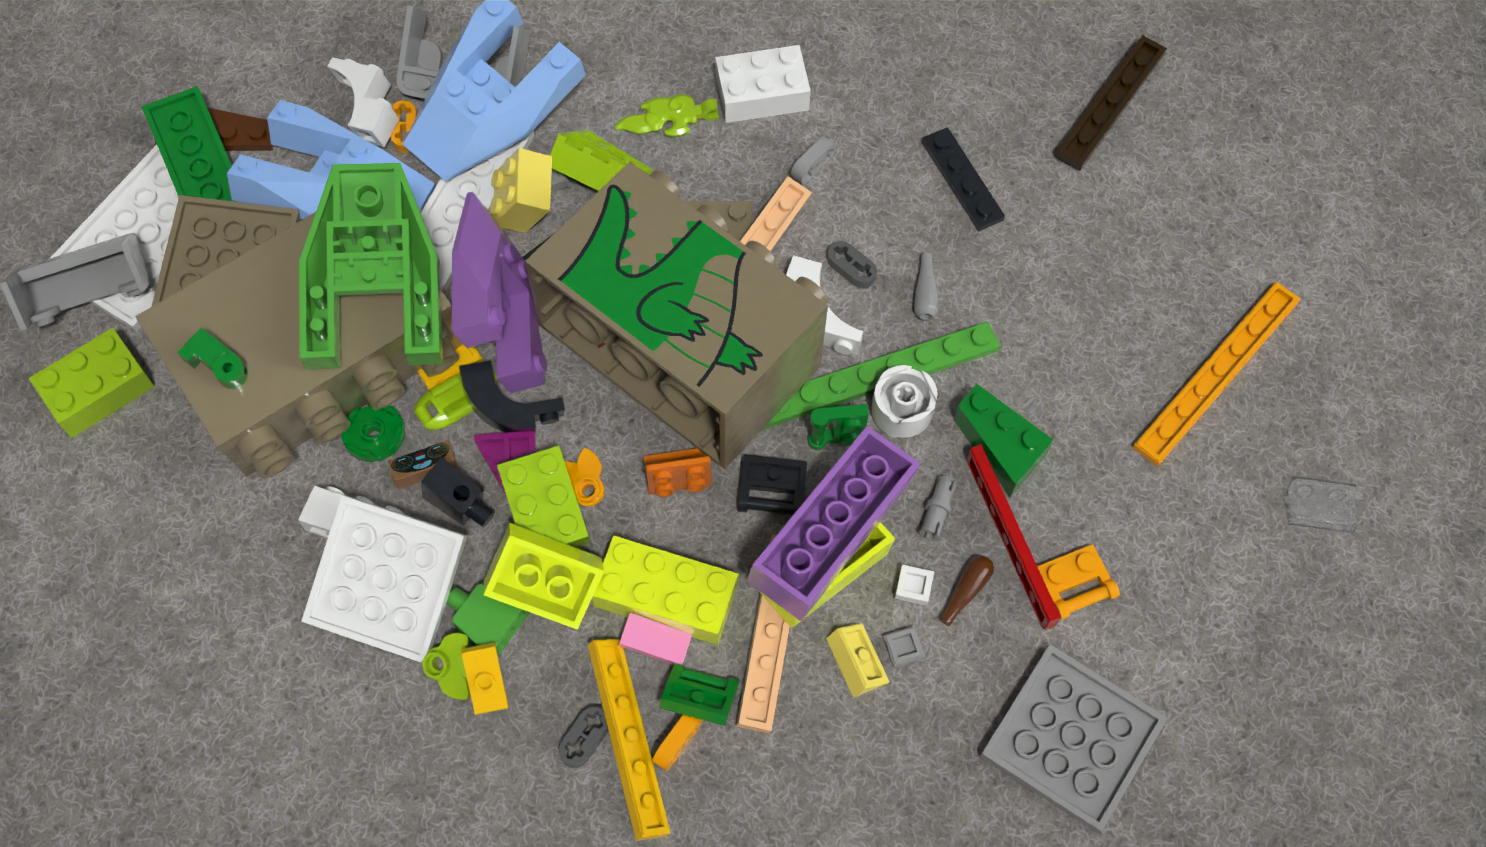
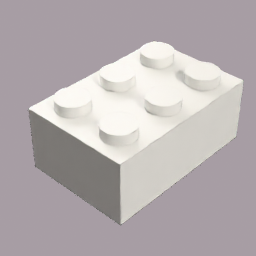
(762, 83)

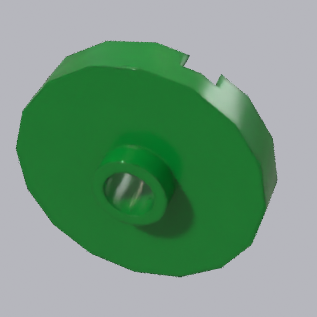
(363, 423)

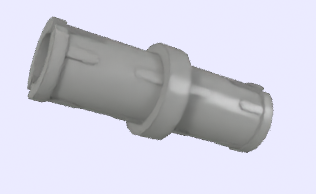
(938, 508)

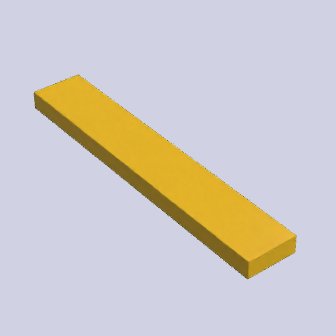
(628, 740)

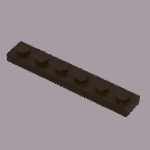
(1110, 103)

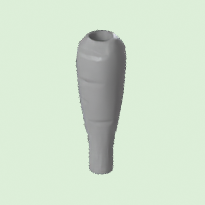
(926, 290)

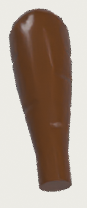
(969, 585)

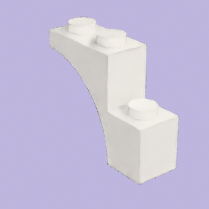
(372, 114)
(837, 333)

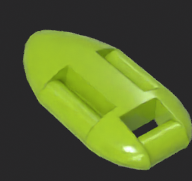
(448, 402)

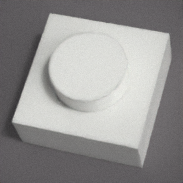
(914, 585)

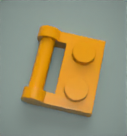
(1074, 571)

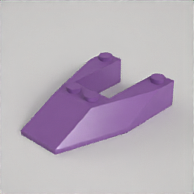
(495, 298)

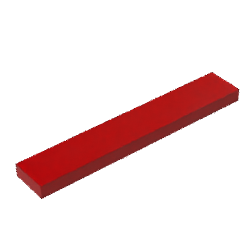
(1013, 538)

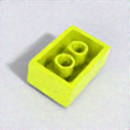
(543, 576)

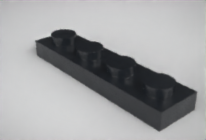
(963, 179)

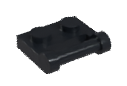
(772, 476)

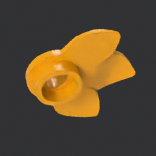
(584, 475)

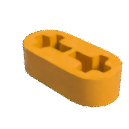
(397, 133)
(676, 741)

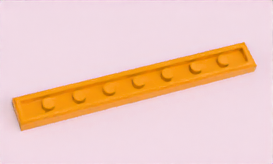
(1216, 374)

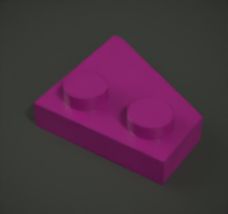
(504, 447)

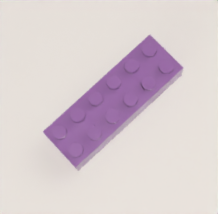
(833, 523)

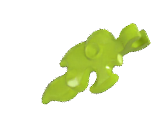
(677, 109)

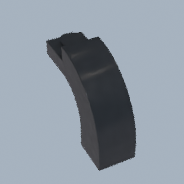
(500, 411)

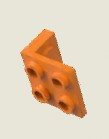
(677, 471)

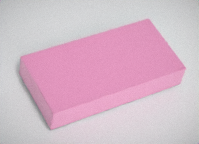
(654, 639)

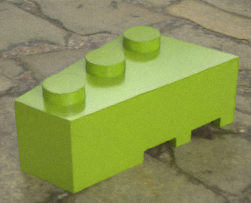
(590, 158)

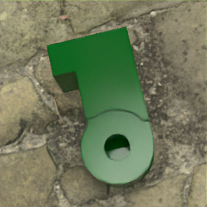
(215, 356)

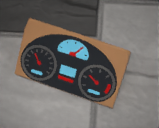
(416, 465)

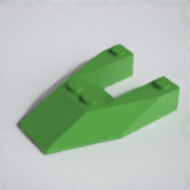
(368, 243)

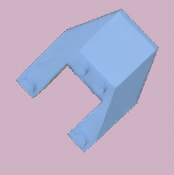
(474, 108)
(313, 134)

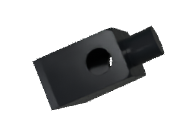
(446, 485)

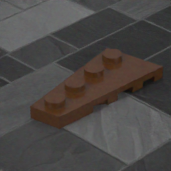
(241, 131)

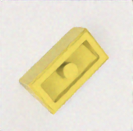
(857, 659)

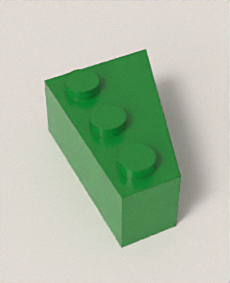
(1007, 438)

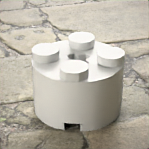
(904, 401)

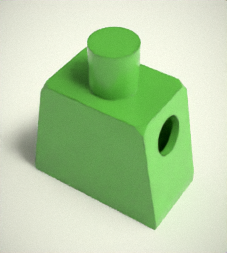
(485, 618)

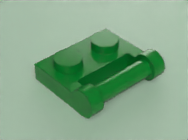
(846, 426)
(699, 694)

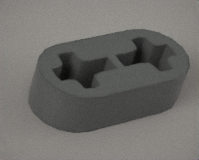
(854, 261)
(577, 733)

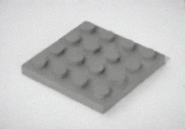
(1074, 738)

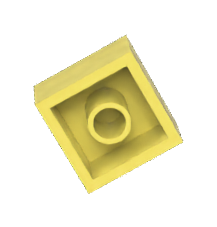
(522, 190)

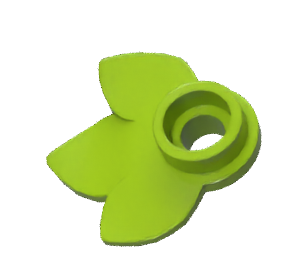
(452, 676)

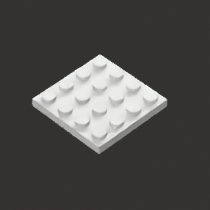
(384, 578)

